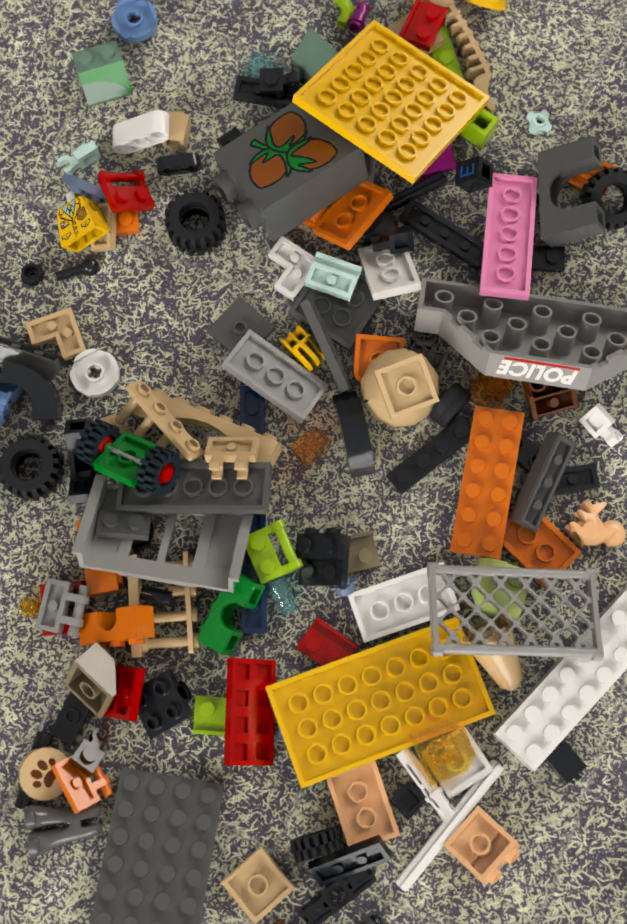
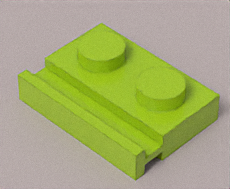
(209, 715)

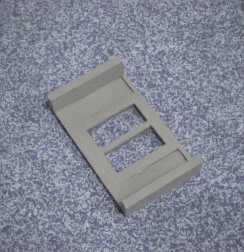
(216, 559)

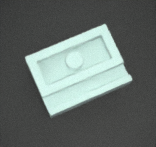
(333, 276)

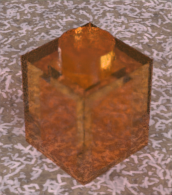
(310, 447)

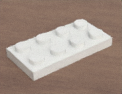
(397, 604)

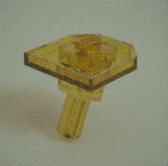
(443, 751)

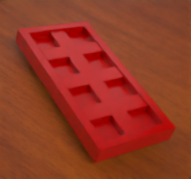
(249, 713)

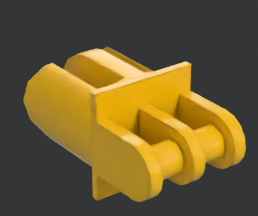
(302, 347)

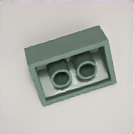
(311, 55)

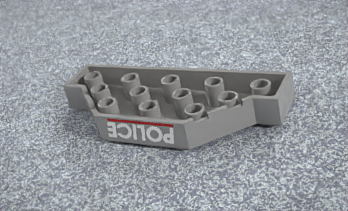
(525, 340)

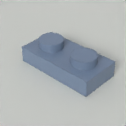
(79, 186)

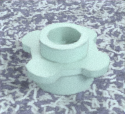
(536, 128)

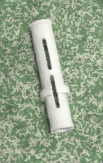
(432, 793)

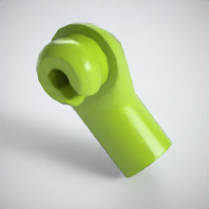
(346, 12)

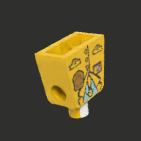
(80, 223)

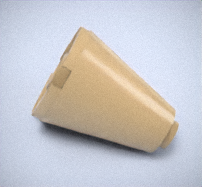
(503, 669)

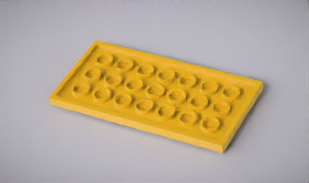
(374, 702)

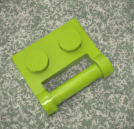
(264, 556)

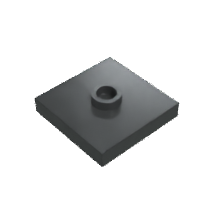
(236, 322)

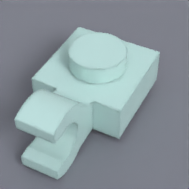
(83, 157)

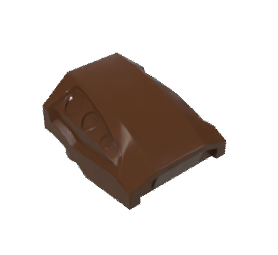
(548, 399)

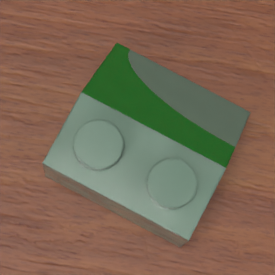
(102, 73)

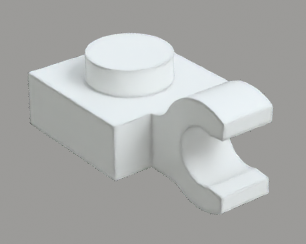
(599, 423)

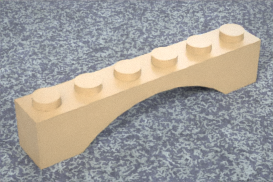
(188, 415)

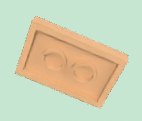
(362, 804)

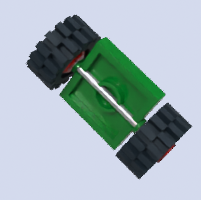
(128, 458)

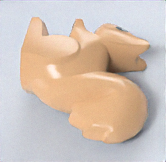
(591, 530)

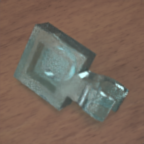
(259, 61)

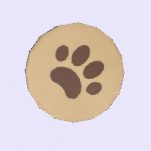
(37, 776)

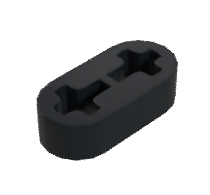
(178, 164)

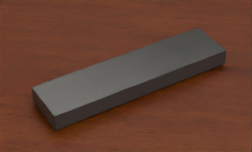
(326, 345)

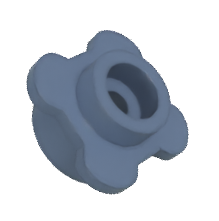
(344, 591)

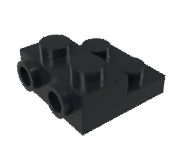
(323, 557)

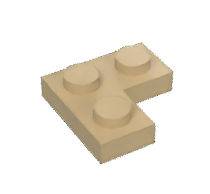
(60, 327)

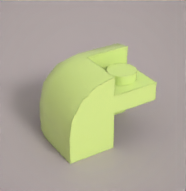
(499, 596)

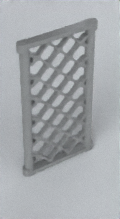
(588, 574)

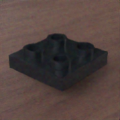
(164, 704)

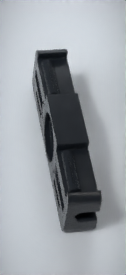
(323, 906)

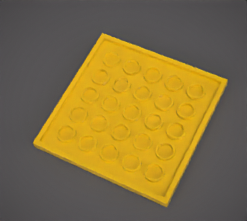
(391, 100)

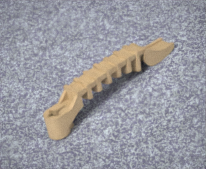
(475, 62)

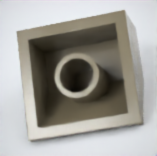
(93, 679)

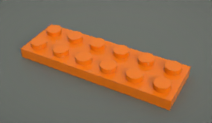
(487, 482)

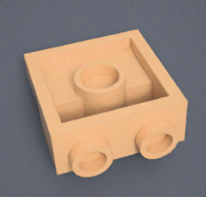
(483, 846)

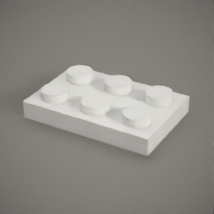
(388, 273)

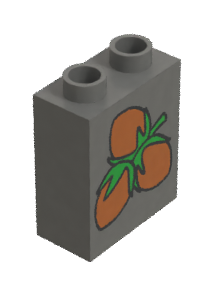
(287, 170)

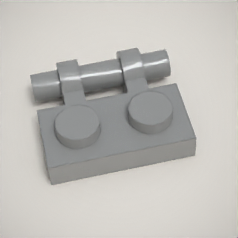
(55, 607)

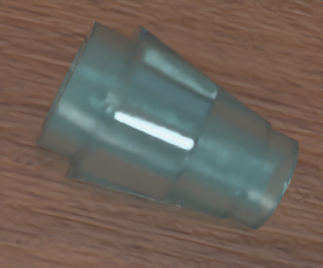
(282, 595)

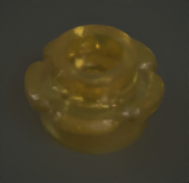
(29, 607)

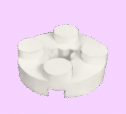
(107, 379)

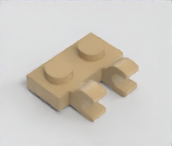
(231, 449)

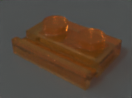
(491, 391)

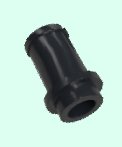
(157, 595)

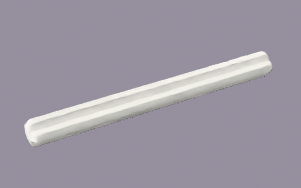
(447, 828)

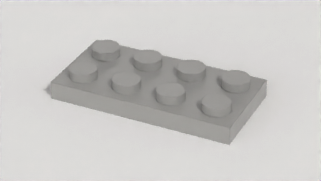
(274, 376)

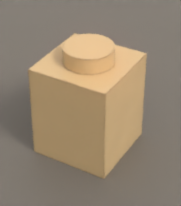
(179, 130)

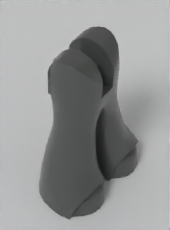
(45, 840)

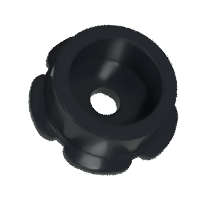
(29, 269)

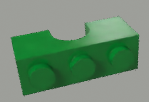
(218, 629)

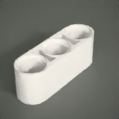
(140, 132)

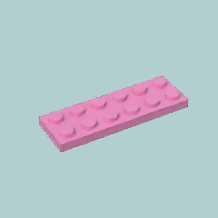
(509, 237)

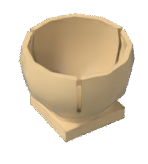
(400, 387)

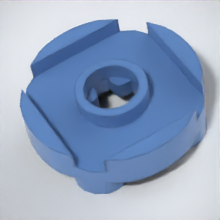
(137, 31)

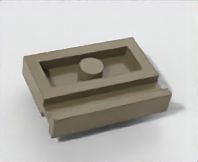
(362, 553)

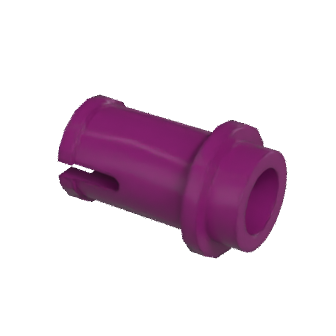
(357, 21)

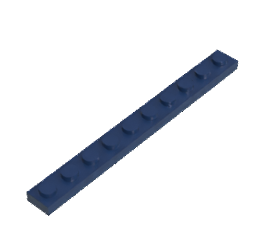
(253, 414)

